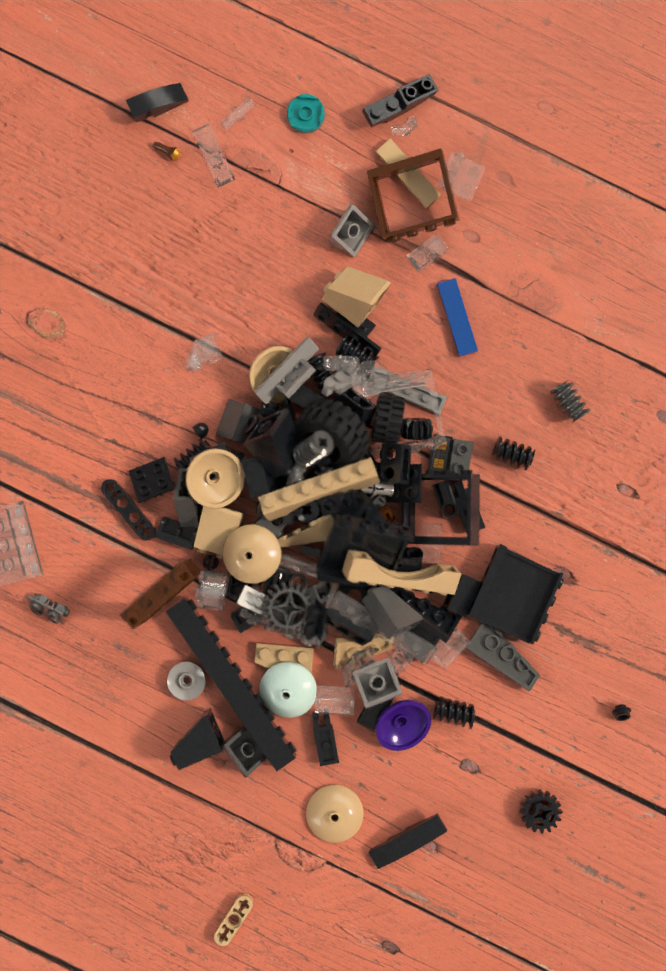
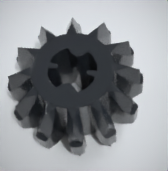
(416, 428)

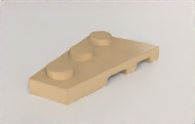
(346, 648)
(271, 654)

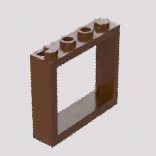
(401, 167)
(161, 593)

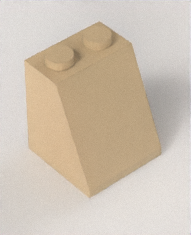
(355, 294)
(215, 528)

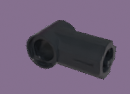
(445, 497)

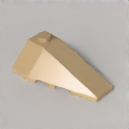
(309, 533)

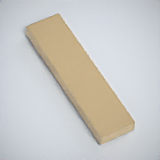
(413, 179)

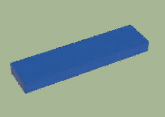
(457, 317)

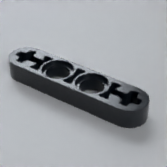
(131, 507)

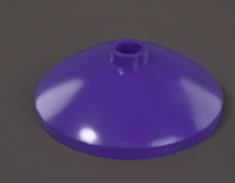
(403, 725)

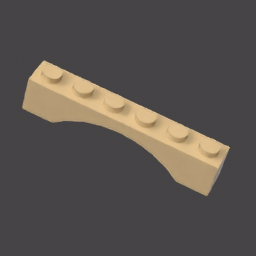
(344, 479)
(437, 578)

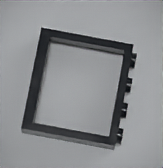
(473, 510)

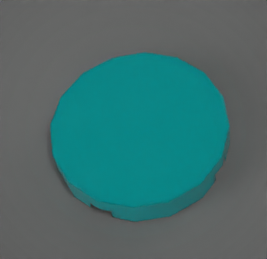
(306, 113)

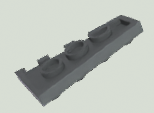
(499, 653)

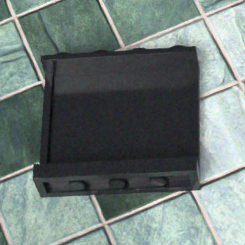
(381, 541)
(515, 595)

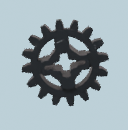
(548, 809)

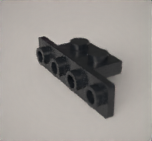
(344, 327)

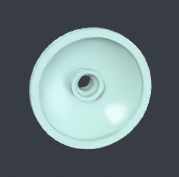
(288, 678)

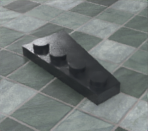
(435, 619)

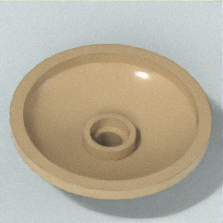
(264, 363)
(227, 481)
(264, 550)
(334, 800)

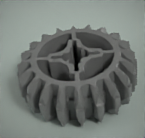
(278, 606)

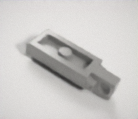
(338, 383)

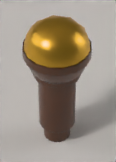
(172, 152)

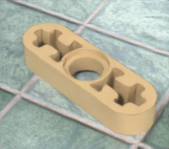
(233, 927)

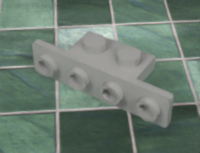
(289, 373)

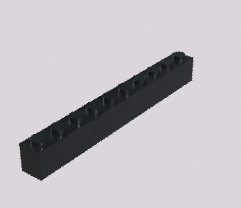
(232, 684)

